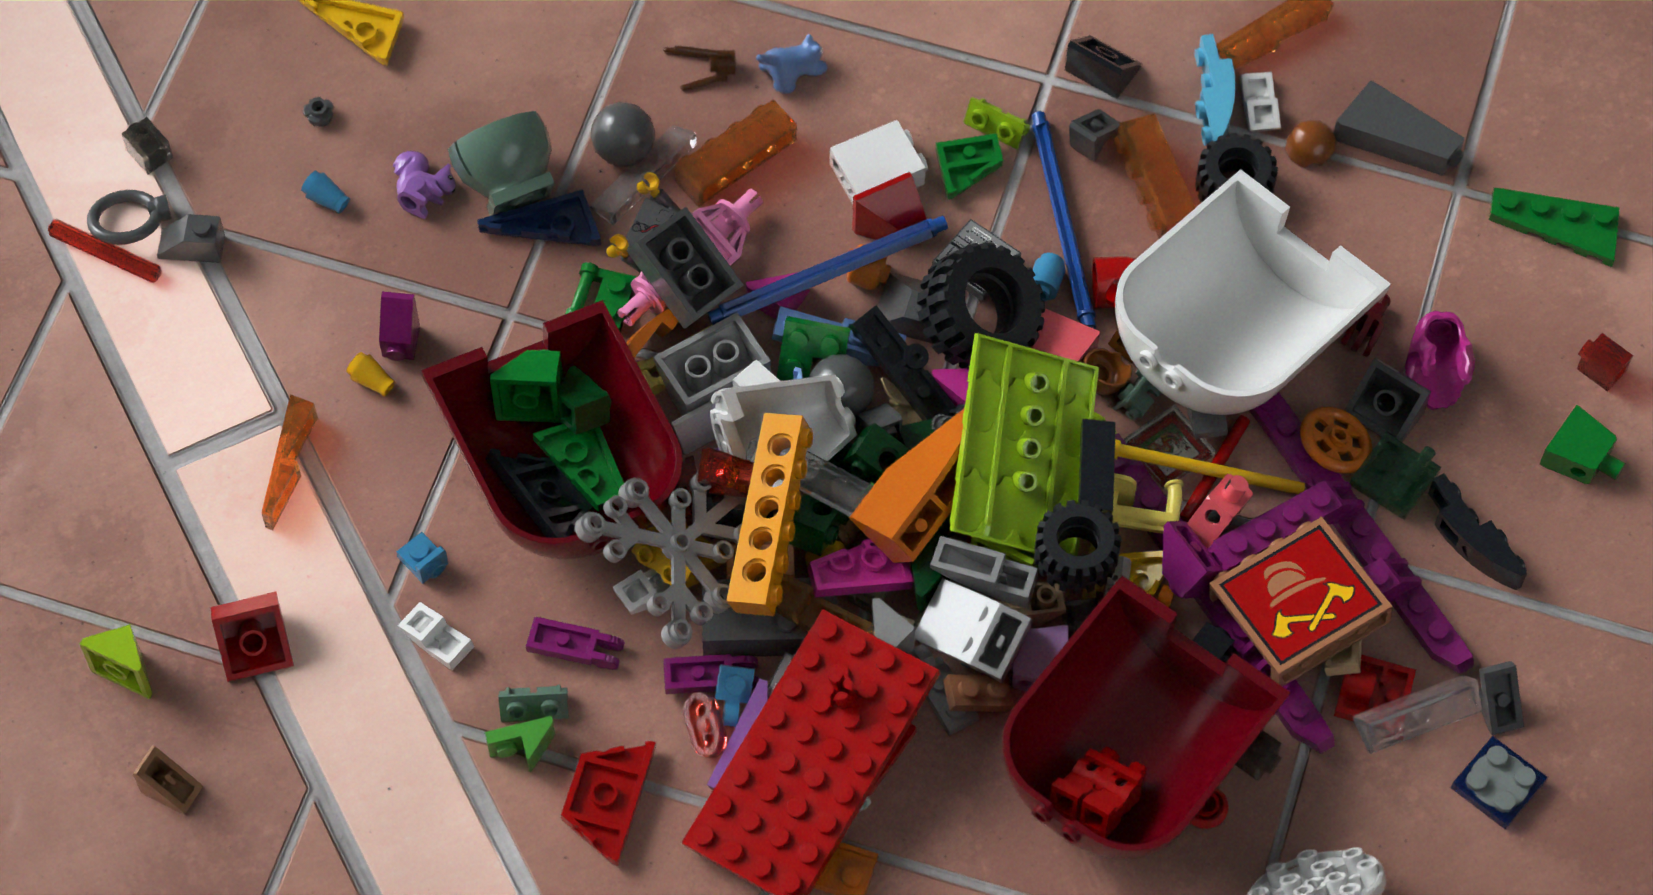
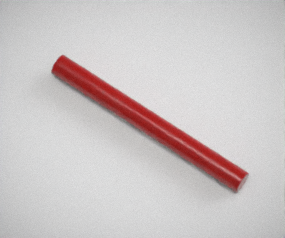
(1220, 458)

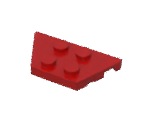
(606, 796)

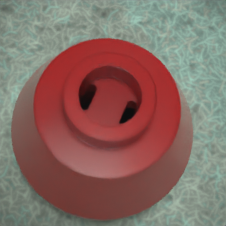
(1213, 812)

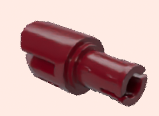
(1370, 325)

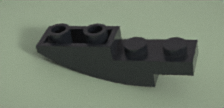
(1478, 544)

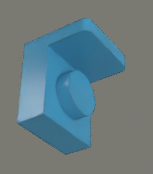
(423, 558)

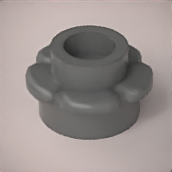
(322, 117)

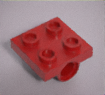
(1372, 687)

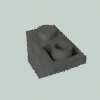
(883, 416)

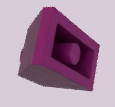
(398, 326)
(1186, 561)

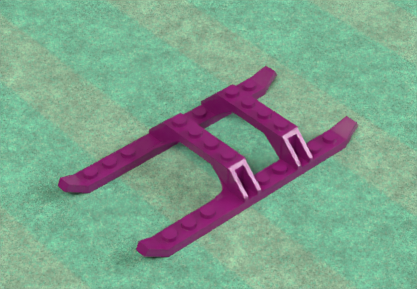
(1336, 503)

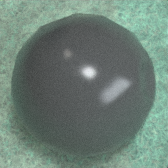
(622, 134)
(854, 376)

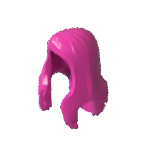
(1440, 358)

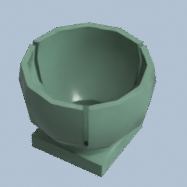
(506, 161)

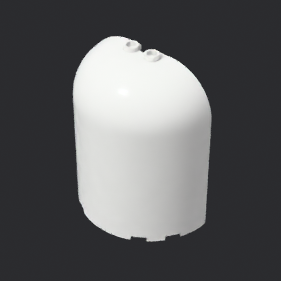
(1236, 302)

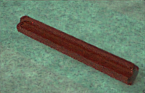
(107, 252)

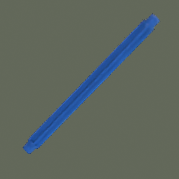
(1070, 249)
(829, 269)

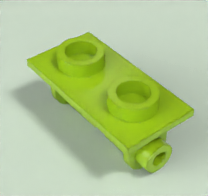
(992, 120)

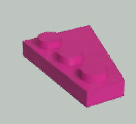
(857, 572)

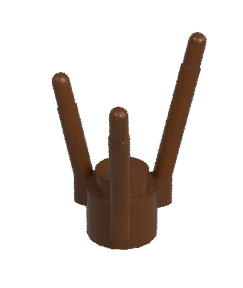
(720, 61)

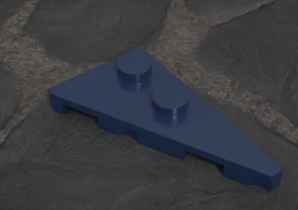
(555, 219)

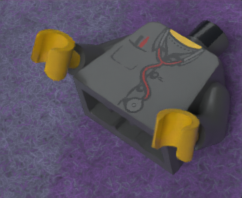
(650, 216)

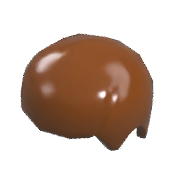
(1310, 143)
(1112, 372)

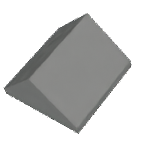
(892, 627)

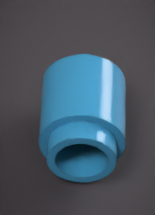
(1049, 274)

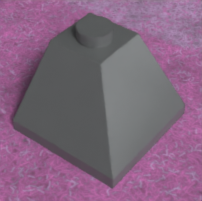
(901, 307)

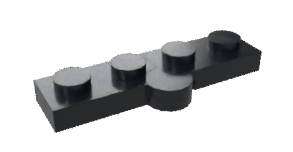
(902, 364)

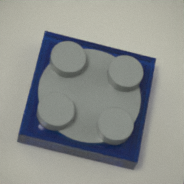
(1499, 782)

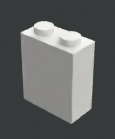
(876, 159)

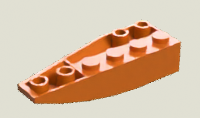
(913, 495)

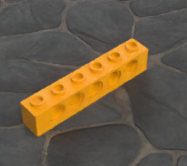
(776, 434)

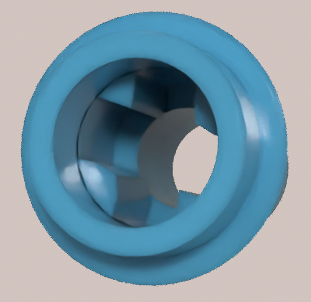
(325, 192)

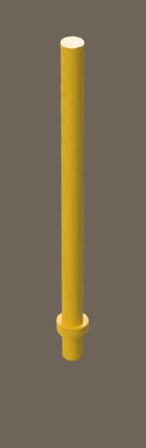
(1206, 468)

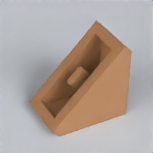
(166, 781)

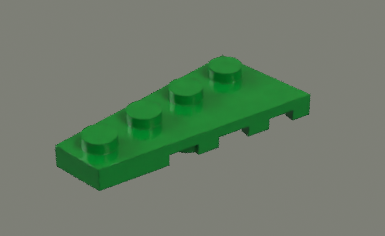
(1573, 223)

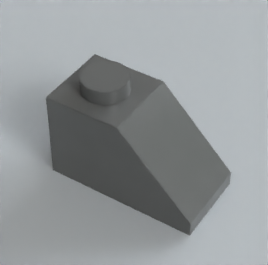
(193, 239)

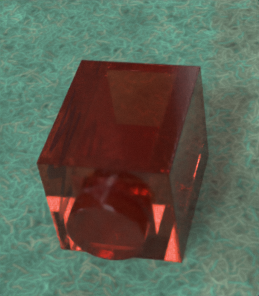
(1604, 361)

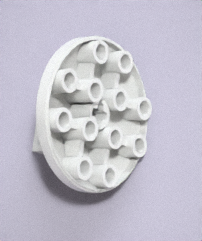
(1323, 874)

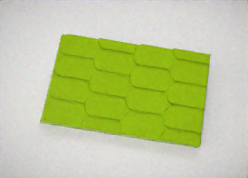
(1019, 441)

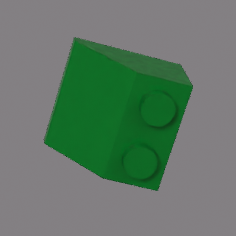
(528, 387)

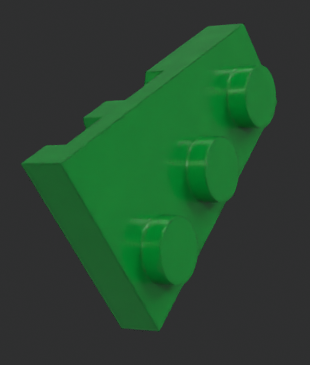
(584, 461)

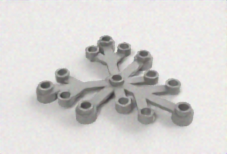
(680, 556)

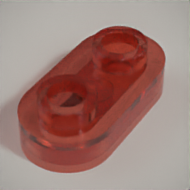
(706, 727)

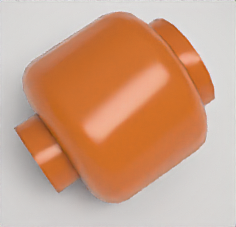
(870, 274)

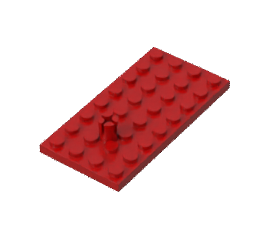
(811, 758)

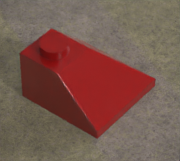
(887, 208)

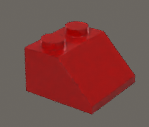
(251, 636)

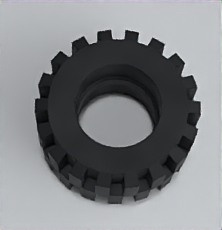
(1232, 155)
(1078, 522)

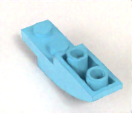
(1217, 90)

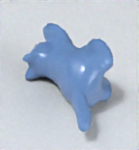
(792, 62)

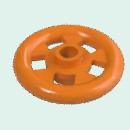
(1335, 439)

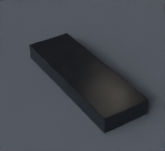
(1097, 463)

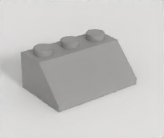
(708, 362)

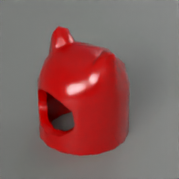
(1105, 278)

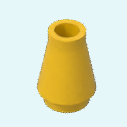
(369, 373)

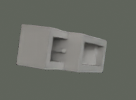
(985, 571)

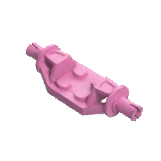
(730, 219)

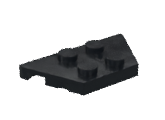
(541, 491)

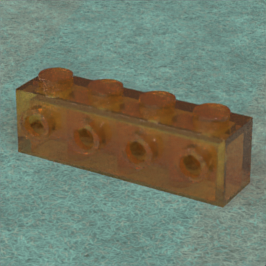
(735, 152)
(1154, 172)

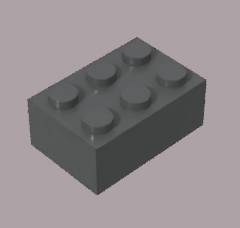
(685, 267)

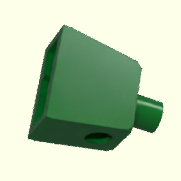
(1582, 449)

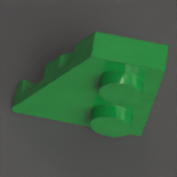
(967, 161)

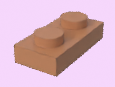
(977, 693)

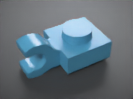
(734, 687)

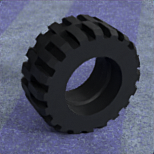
(1002, 277)

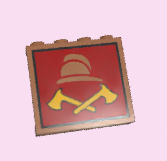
(1302, 600)

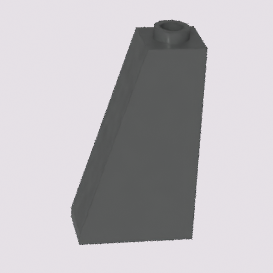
(1399, 131)

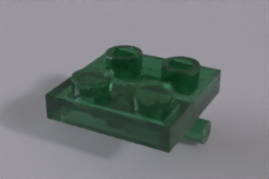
(1396, 475)

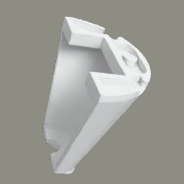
(818, 399)

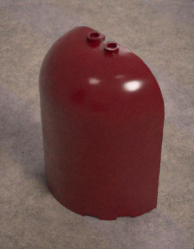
(636, 435)
(1152, 699)

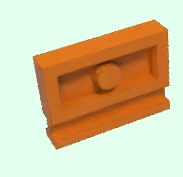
(848, 871)

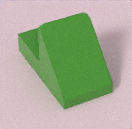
(531, 736)

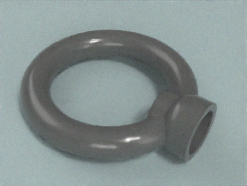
(157, 208)

